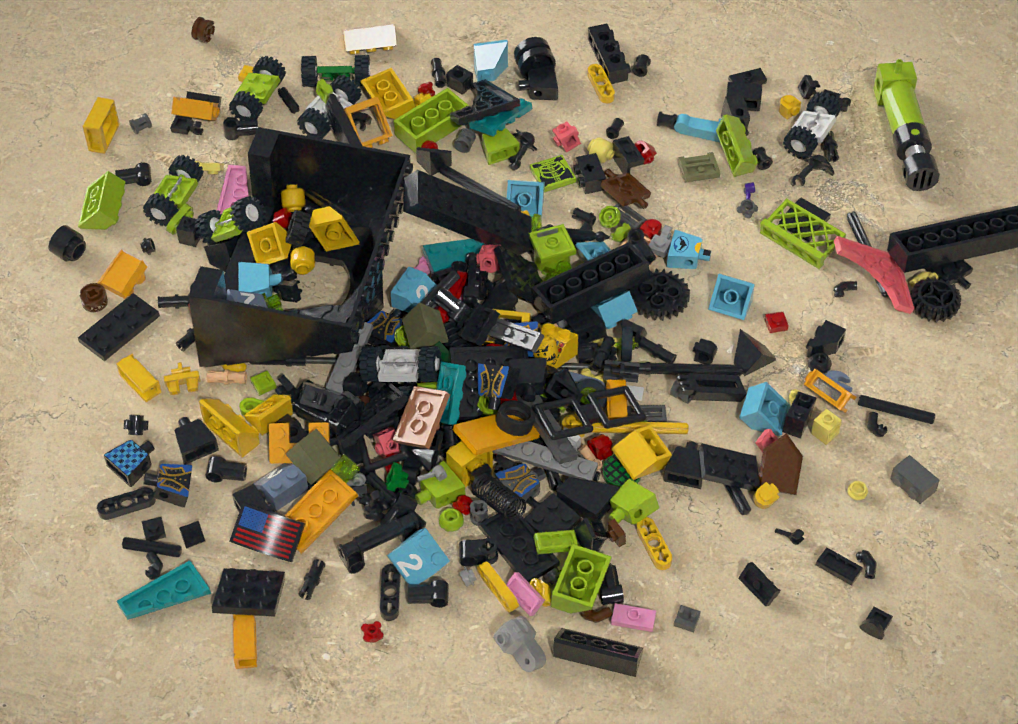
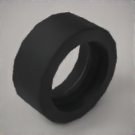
(512, 426)

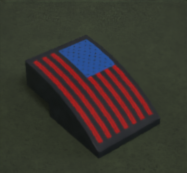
(267, 532)

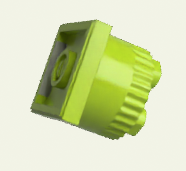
(551, 247)

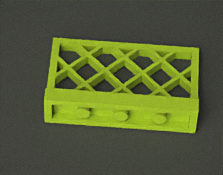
(790, 242)

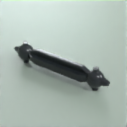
(585, 235)

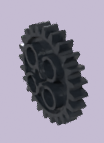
(661, 295)

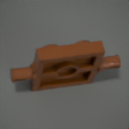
(625, 189)

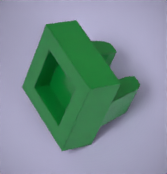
(396, 477)

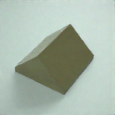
(424, 327)
(313, 456)

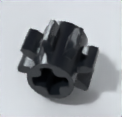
(136, 424)

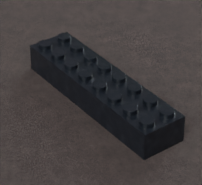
(466, 212)
(955, 239)

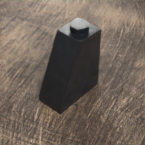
(586, 497)

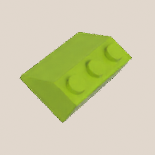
(736, 146)
(102, 202)
(580, 580)

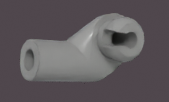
(358, 480)

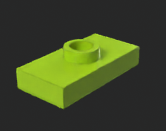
(555, 541)

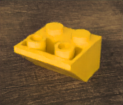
(642, 452)

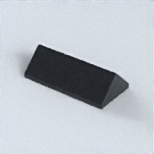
(597, 652)

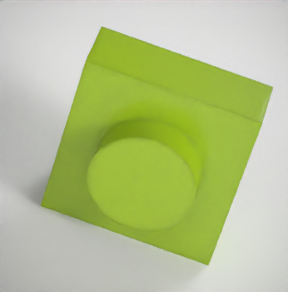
(324, 90)
(263, 383)

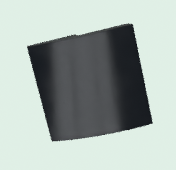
(822, 214)

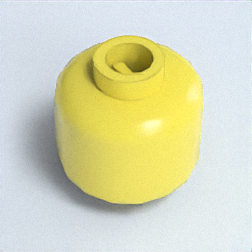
(602, 148)

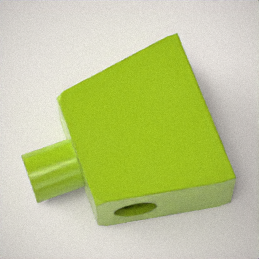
(500, 146)
(441, 492)
(632, 503)

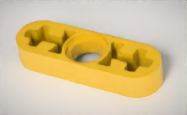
(599, 89)
(653, 552)
(497, 587)

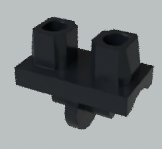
(621, 370)

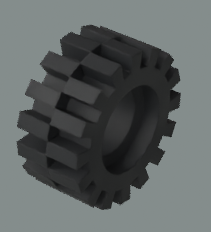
(298, 228)

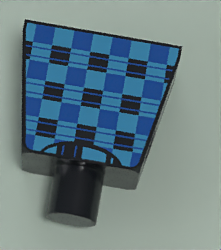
(130, 461)

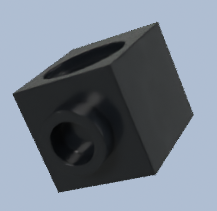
(459, 79)
(187, 232)

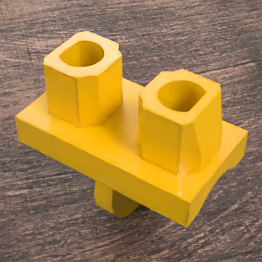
(181, 376)

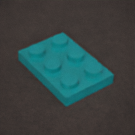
(451, 380)

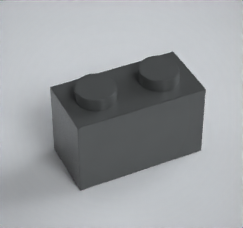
(914, 479)

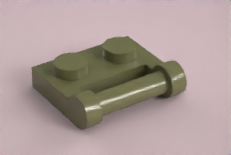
(699, 167)

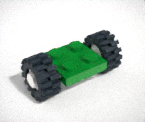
(310, 70)

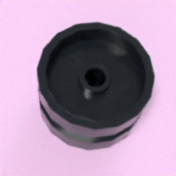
(533, 54)

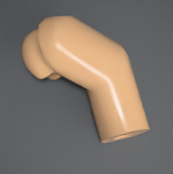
(587, 454)

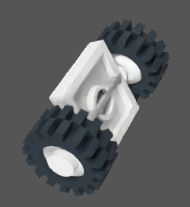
(314, 119)
(812, 125)
(400, 364)

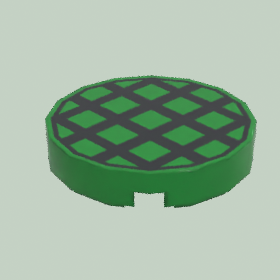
(615, 473)

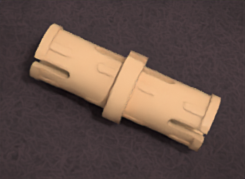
(226, 377)

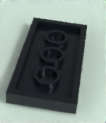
(118, 327)
(518, 546)

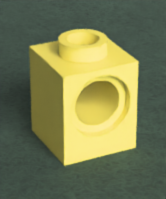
(826, 426)

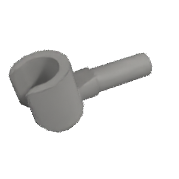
(437, 471)

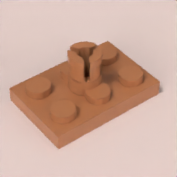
(421, 417)

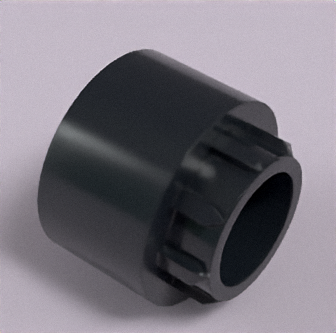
(67, 244)

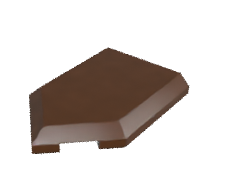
(781, 465)

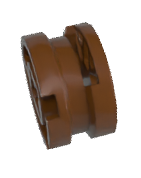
(202, 29)
(93, 296)

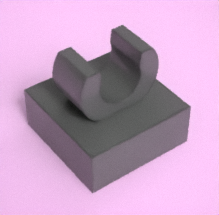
(687, 618)

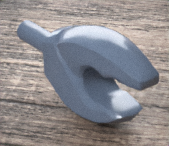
(839, 376)

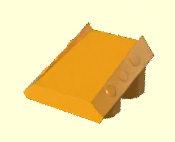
(123, 274)

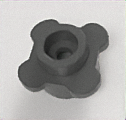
(747, 204)

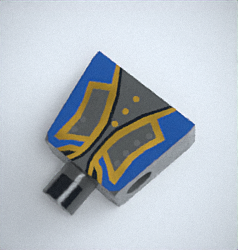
(521, 481)

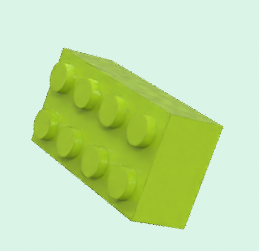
(429, 120)

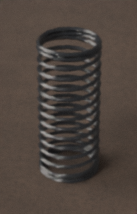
(495, 482)

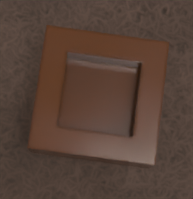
(616, 533)

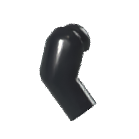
(874, 427)

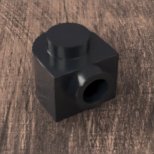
(704, 351)
(355, 384)

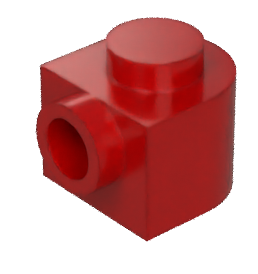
(646, 150)
(283, 217)
(651, 228)
(600, 446)

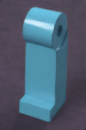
(697, 127)

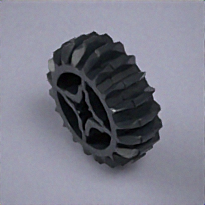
(937, 295)

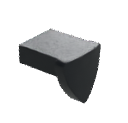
(638, 331)
(876, 623)

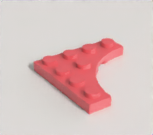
(881, 267)

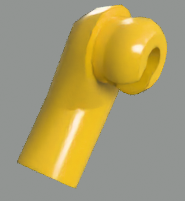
(543, 589)

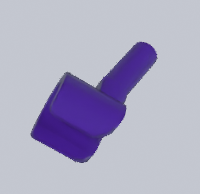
(749, 188)

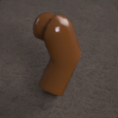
(597, 616)

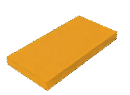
(485, 436)
(321, 507)

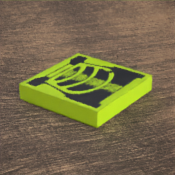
(553, 172)

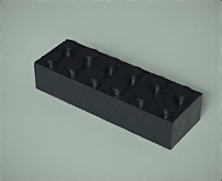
(590, 283)

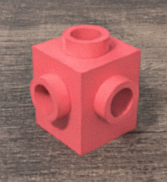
(566, 136)
(487, 259)
(385, 443)

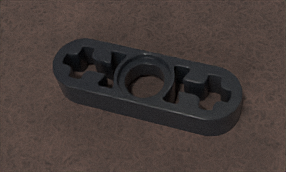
(113, 512)
(395, 599)

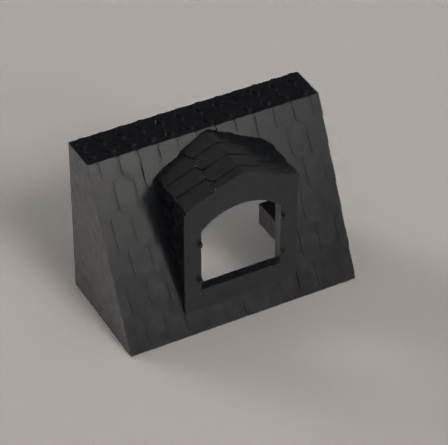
(352, 176)

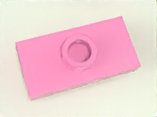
(525, 594)
(633, 617)

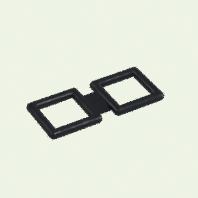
(589, 413)
(359, 454)

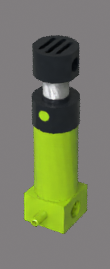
(896, 91)

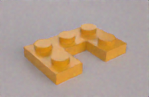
(280, 439)

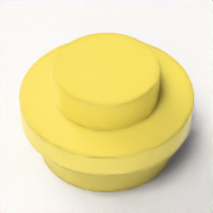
(857, 490)

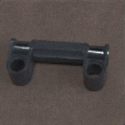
(340, 417)
(352, 552)

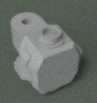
(517, 639)

